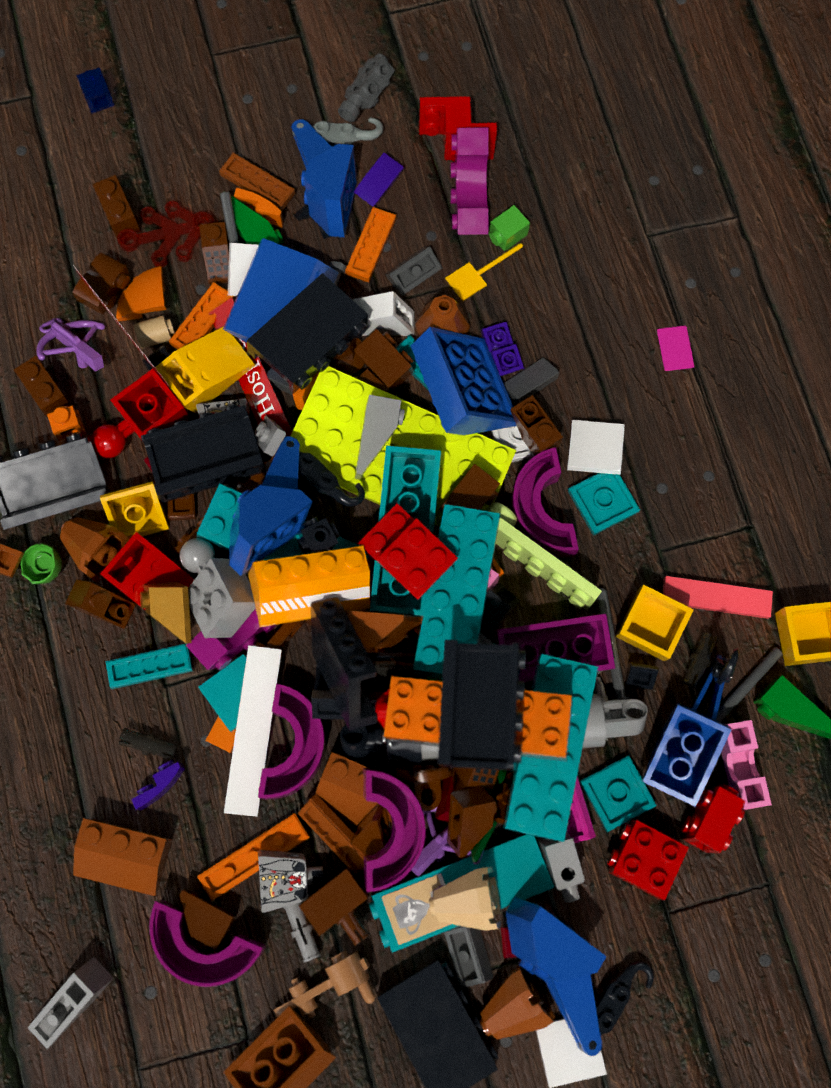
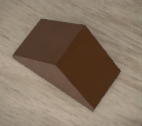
(373, 831)

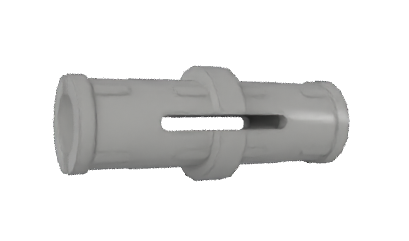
(308, 950)

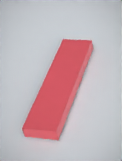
(719, 597)

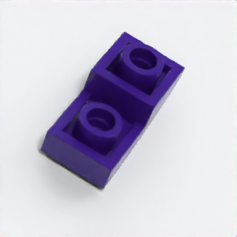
(378, 179)
(502, 349)
(164, 779)

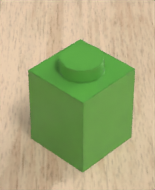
(508, 228)

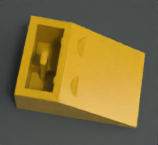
(205, 368)

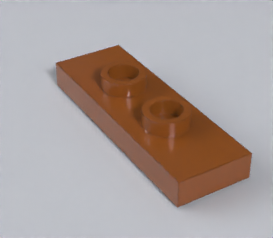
(257, 181)
(333, 832)

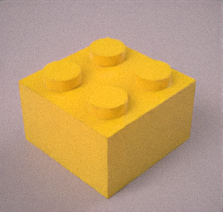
(654, 623)
(805, 633)

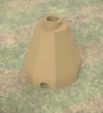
(468, 901)

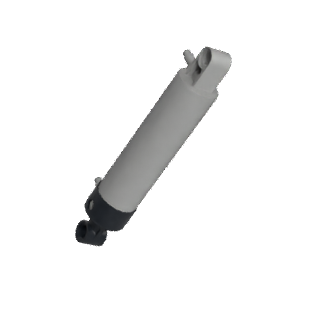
(604, 721)

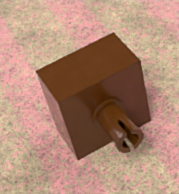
(336, 905)

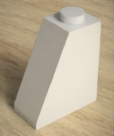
(387, 314)

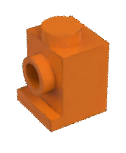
(64, 419)

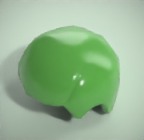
(41, 564)

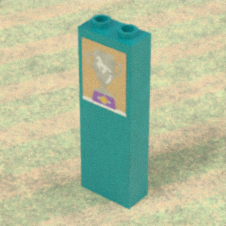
(406, 907)

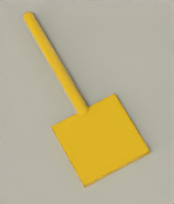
(468, 281)

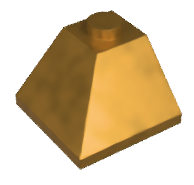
(169, 606)

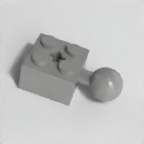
(218, 594)

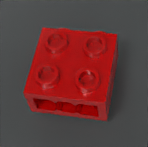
(714, 819)
(647, 859)

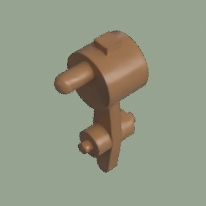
(344, 975)

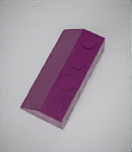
(573, 639)

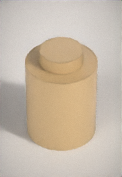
(153, 331)

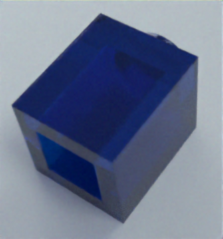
(95, 90)

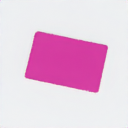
(675, 348)

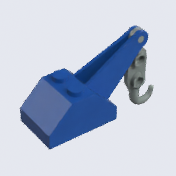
(330, 170)

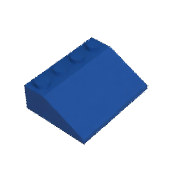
(270, 284)
(463, 382)

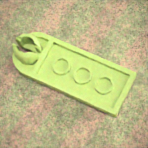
(541, 562)

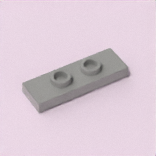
(269, 435)

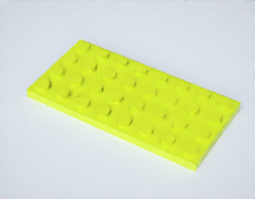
(333, 428)

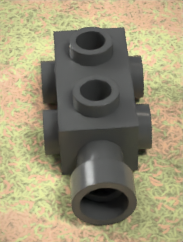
(367, 87)

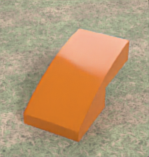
(260, 206)

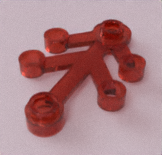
(170, 232)

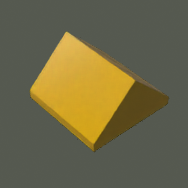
(135, 510)

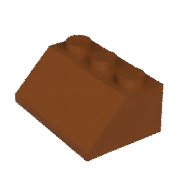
(382, 629)
(343, 789)
(120, 856)
(282, 1056)

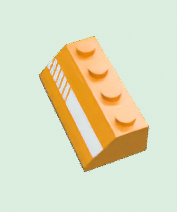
(289, 584)

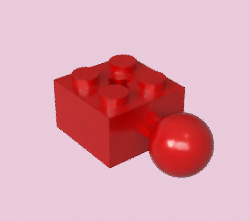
(133, 406)

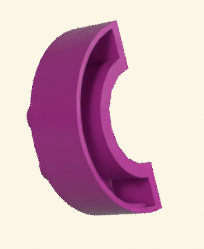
(470, 181)
(526, 504)
(219, 651)
(307, 751)
(407, 833)
(189, 962)

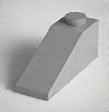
(379, 425)
(70, 1002)

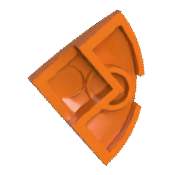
(142, 295)

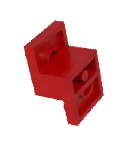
(447, 114)
(408, 551)

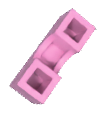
(741, 767)

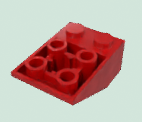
(139, 565)

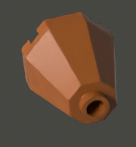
(443, 314)
(91, 544)
(516, 1007)

